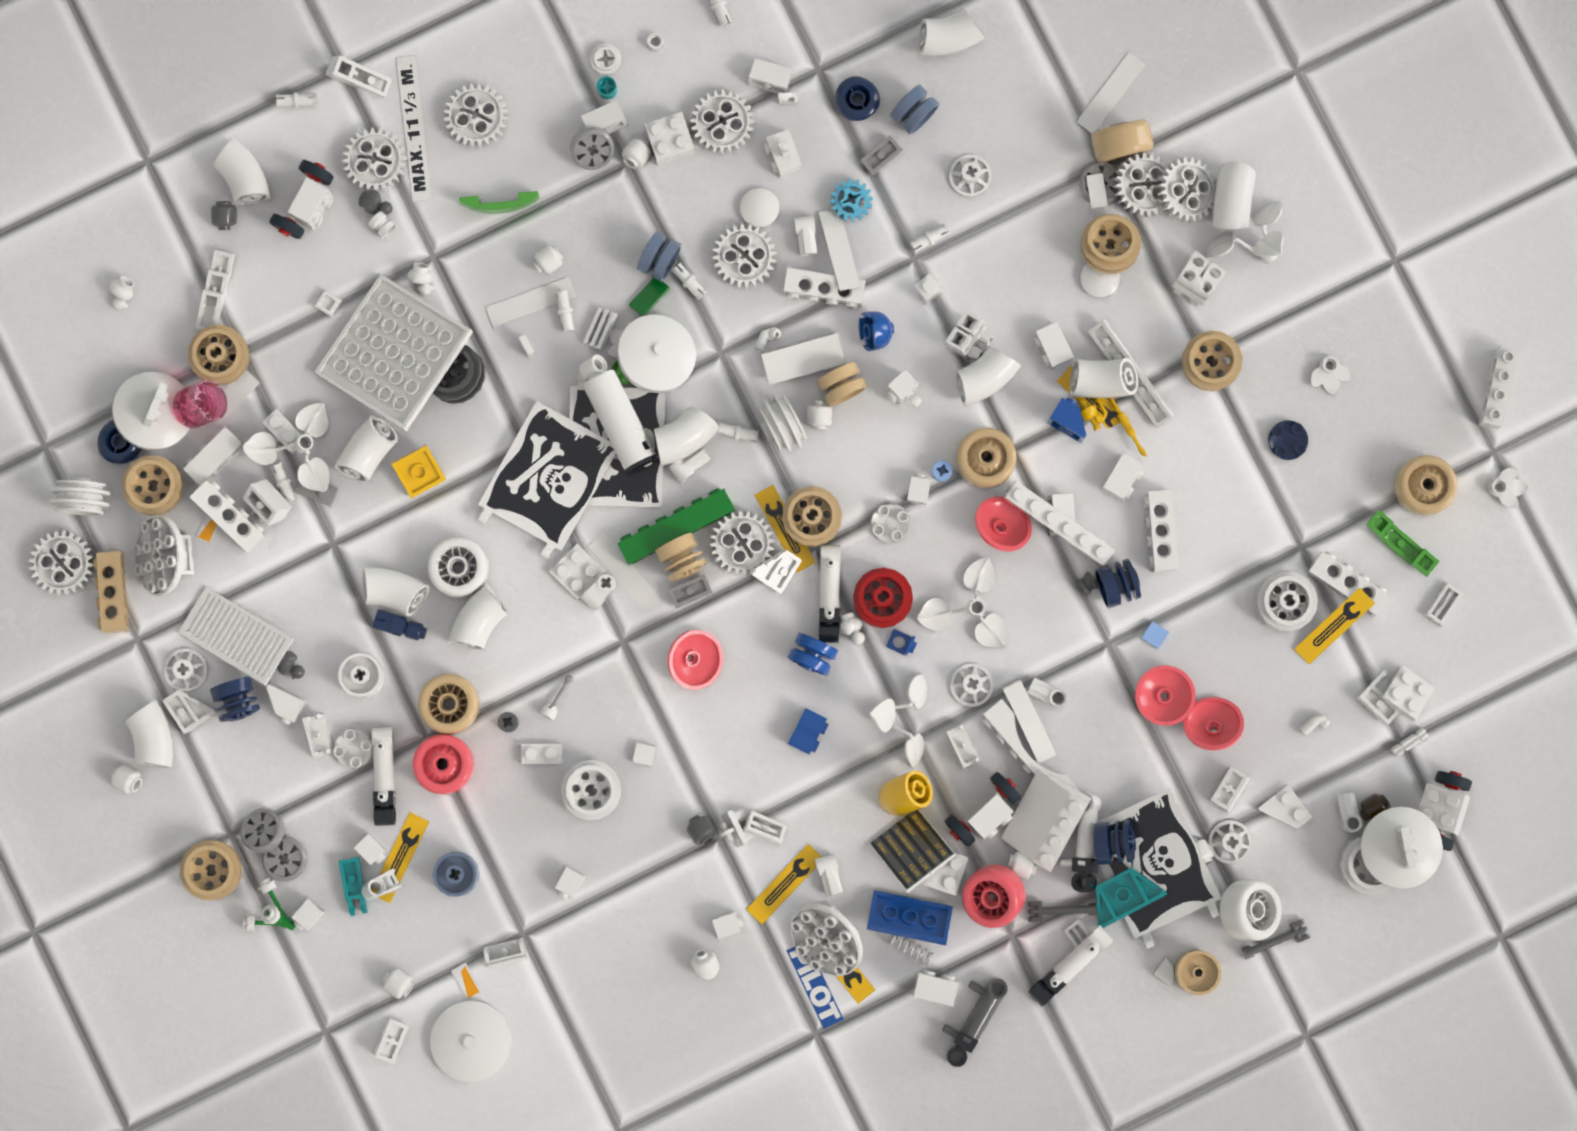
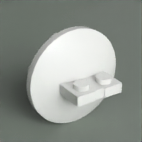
(146, 412)
(163, 555)
(1401, 847)
(828, 938)

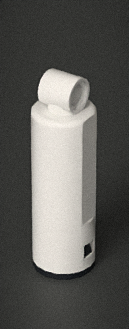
(617, 415)

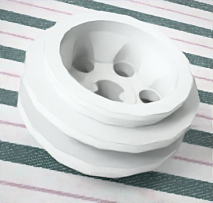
(781, 423)
(79, 497)
(1271, 615)
(571, 798)
(1351, 873)

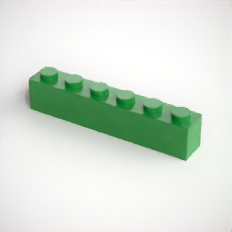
(683, 521)

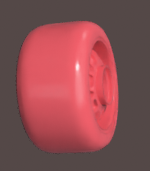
(459, 766)
(983, 905)

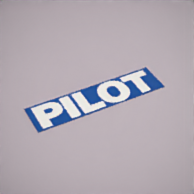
(816, 989)

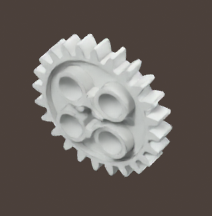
(468, 131)
(731, 137)
(379, 142)
(1142, 166)
(1175, 179)
(756, 243)
(757, 533)
(48, 575)

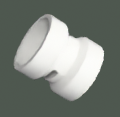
(382, 224)

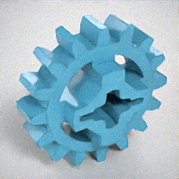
(847, 192)

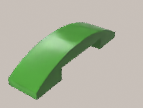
(525, 200)
(1401, 544)

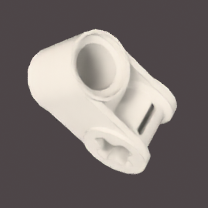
(597, 594)
(383, 883)

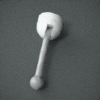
(550, 710)

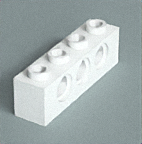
(815, 279)
(1499, 387)
(1164, 499)
(246, 540)
(1319, 572)

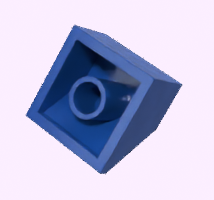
(1068, 420)

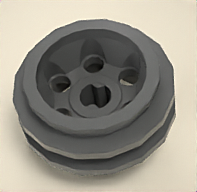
(469, 382)

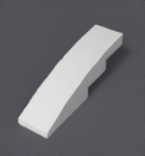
(215, 289)
(1029, 721)

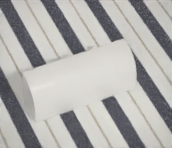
(803, 357)

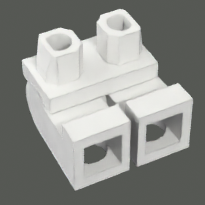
(1194, 285)
(968, 336)

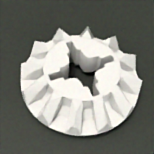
(598, 54)

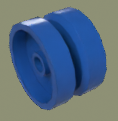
(811, 657)

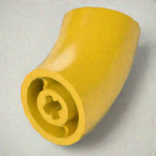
(905, 793)

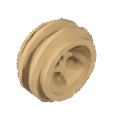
(1105, 259)
(222, 333)
(1210, 340)
(132, 479)
(831, 524)
(189, 868)

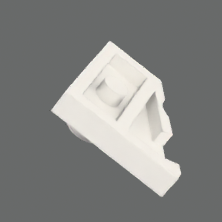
(187, 710)

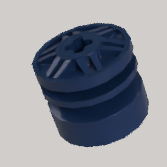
(1118, 583)
(235, 699)
(1119, 842)

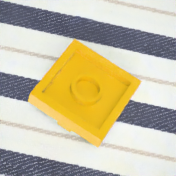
(418, 471)

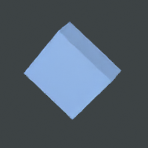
(1155, 635)

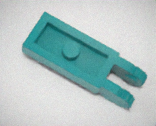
(352, 883)

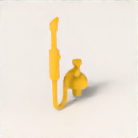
(1089, 413)

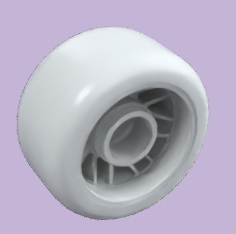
(446, 556)
(1250, 910)

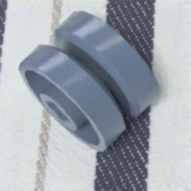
(914, 109)
(658, 255)
(444, 871)

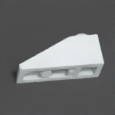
(358, 76)

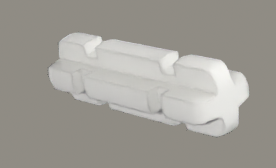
(1409, 742)

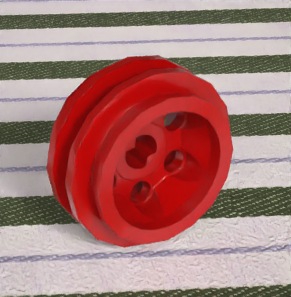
(864, 607)

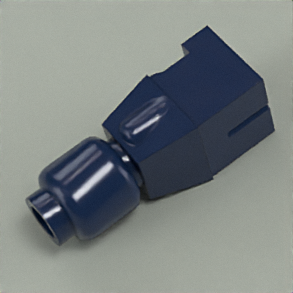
(398, 625)

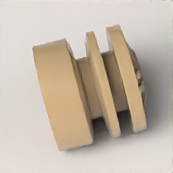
(680, 556)

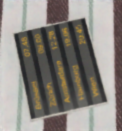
(912, 849)

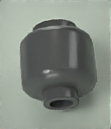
(224, 215)
(701, 830)

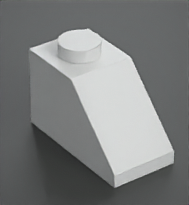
(285, 705)

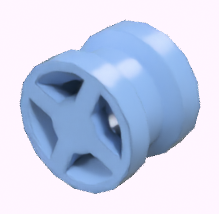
(940, 473)

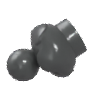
(372, 203)
(286, 666)

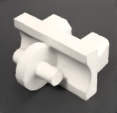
(732, 828)

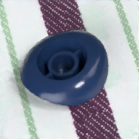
(857, 98)
(114, 447)

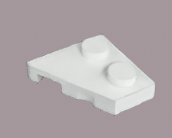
(777, 570)
(1372, 699)
(1286, 808)

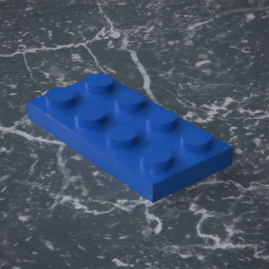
(909, 917)

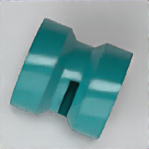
(607, 83)

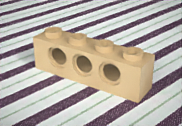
(120, 621)

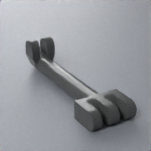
(1091, 908)
(1295, 933)

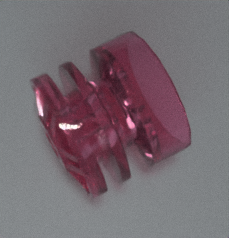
(200, 404)

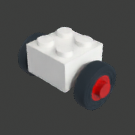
(309, 202)
(1446, 806)
(989, 815)

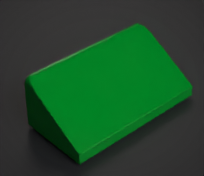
(649, 297)

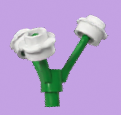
(270, 914)

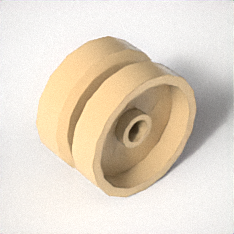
(841, 383)
(1185, 972)

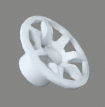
(970, 174)
(185, 669)
(972, 685)
(1230, 842)

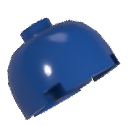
(875, 330)

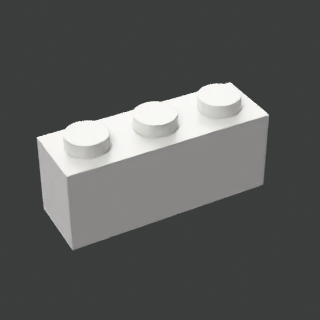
(213, 456)

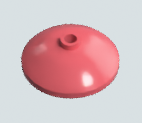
(1011, 522)
(704, 663)
(1179, 693)
(1217, 715)

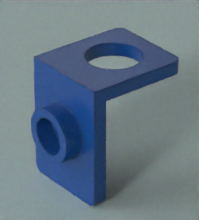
(909, 645)

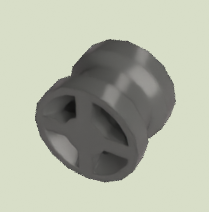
(1087, 583)
(506, 724)

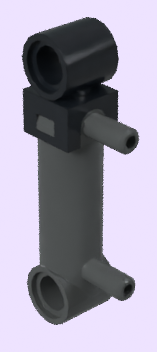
(968, 1036)

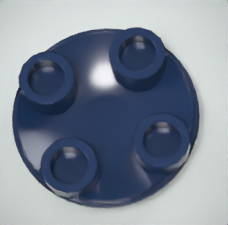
(1288, 440)

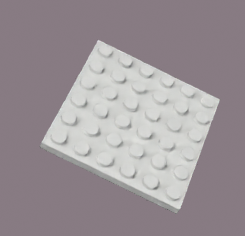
(393, 352)

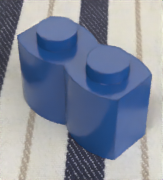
(808, 731)

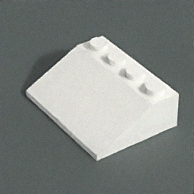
(1045, 819)

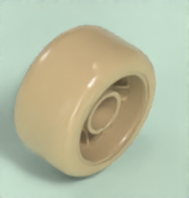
(1122, 140)
(981, 473)
(1410, 489)
(433, 698)

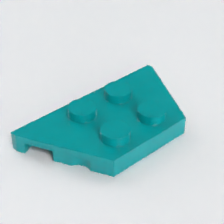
(1125, 895)

